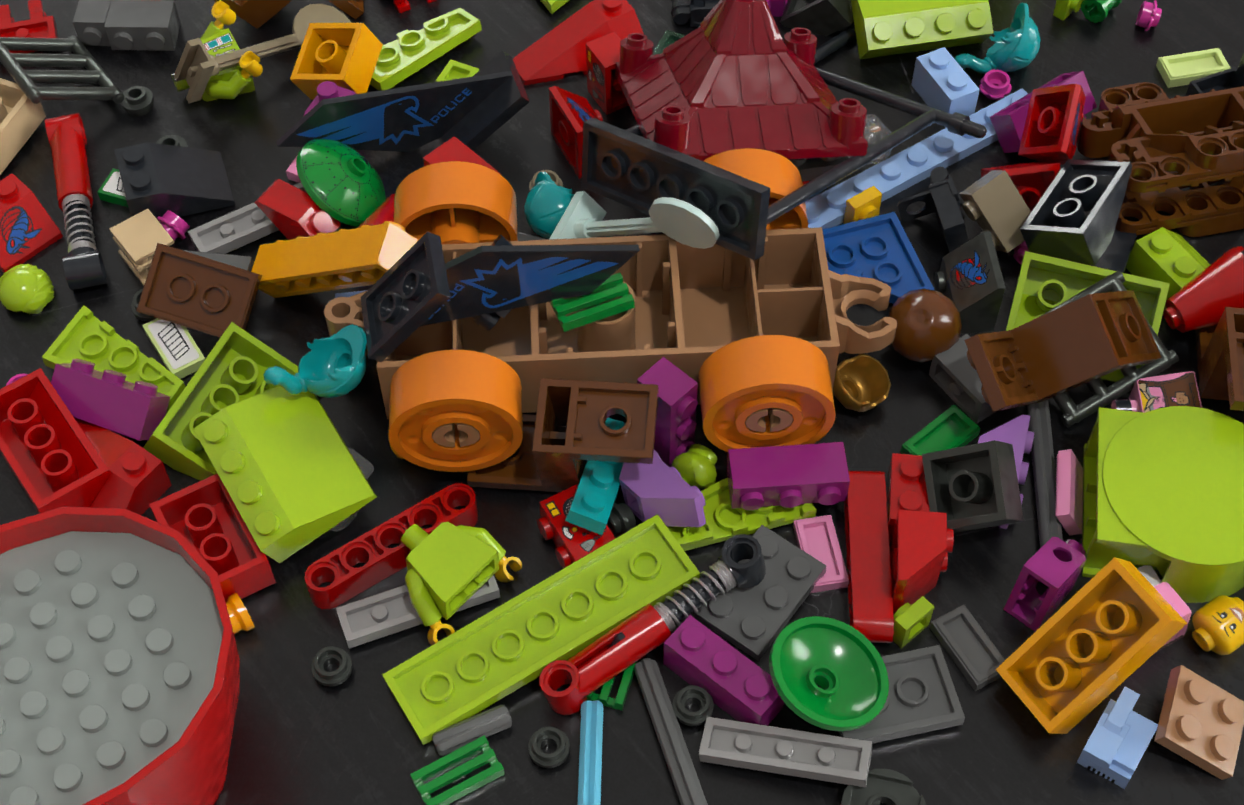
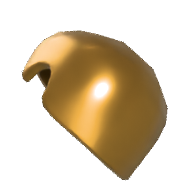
(861, 383)

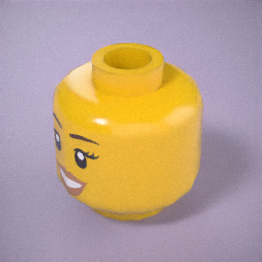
(1220, 625)

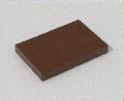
(197, 291)

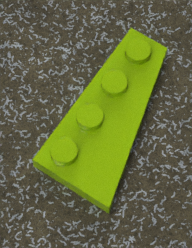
(419, 48)
(99, 343)
(726, 522)

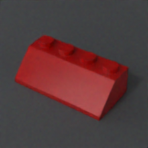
(47, 446)

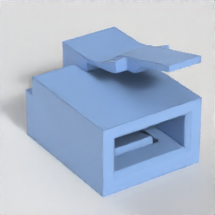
(1118, 740)

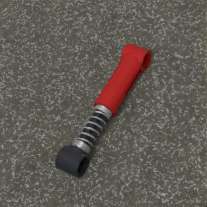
(68, 140)
(649, 627)

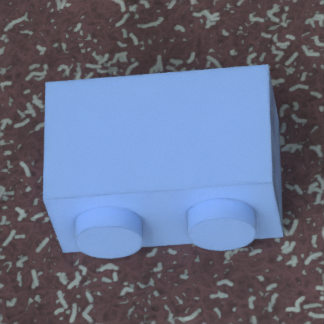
(944, 83)

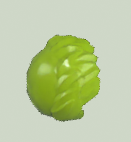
(26, 289)

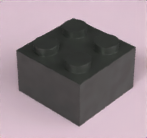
(974, 485)

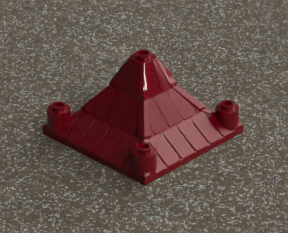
(738, 89)

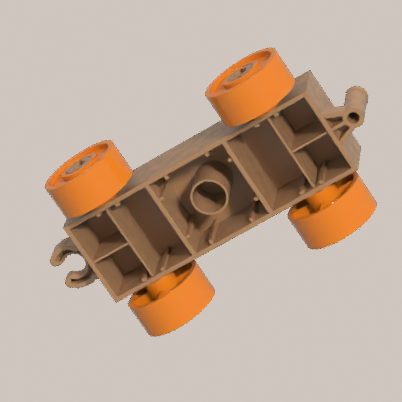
(745, 329)

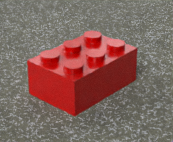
(219, 534)

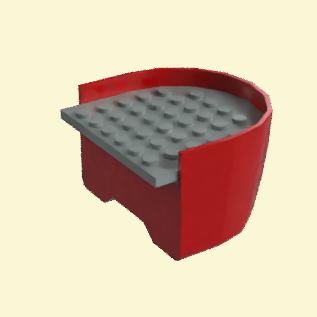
(112, 663)

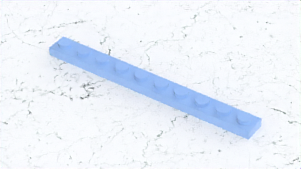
(906, 167)

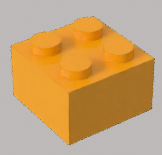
(336, 54)

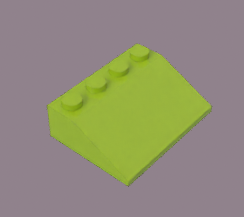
(918, 25)
(1051, 281)
(226, 376)
(284, 468)

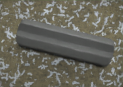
(470, 729)

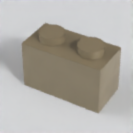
(997, 209)

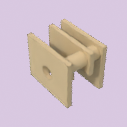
(138, 240)

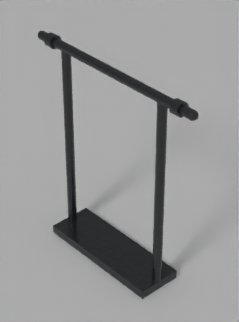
(639, 171)

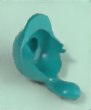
(1013, 47)
(546, 205)
(330, 367)

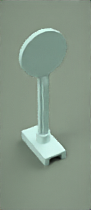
(667, 215)

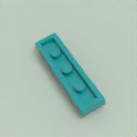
(596, 491)

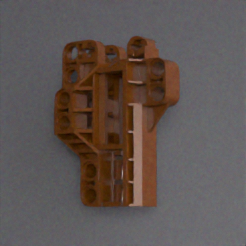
(1173, 148)

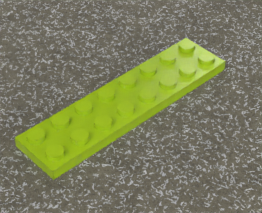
(538, 628)

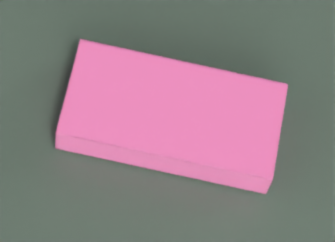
(1069, 492)
(819, 539)

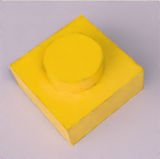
(863, 205)

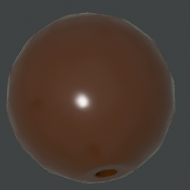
(925, 324)

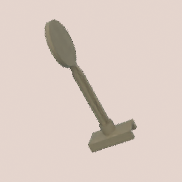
(198, 66)

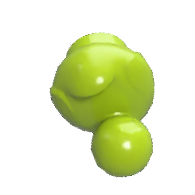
(697, 466)

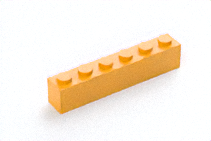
(330, 259)

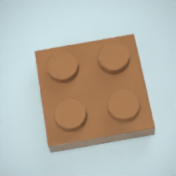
(1201, 722)

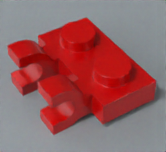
(36, 27)

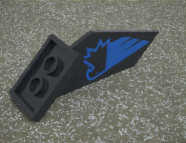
(418, 113)
(483, 281)

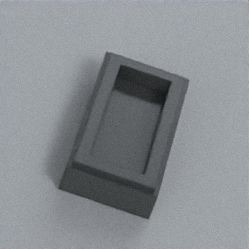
(968, 646)

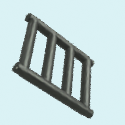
(81, 58)
(1102, 394)

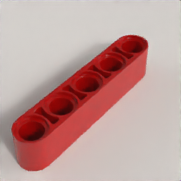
(373, 550)
(869, 556)

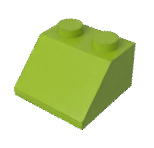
(1167, 259)

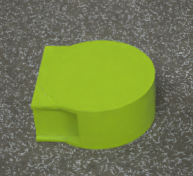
(1167, 497)

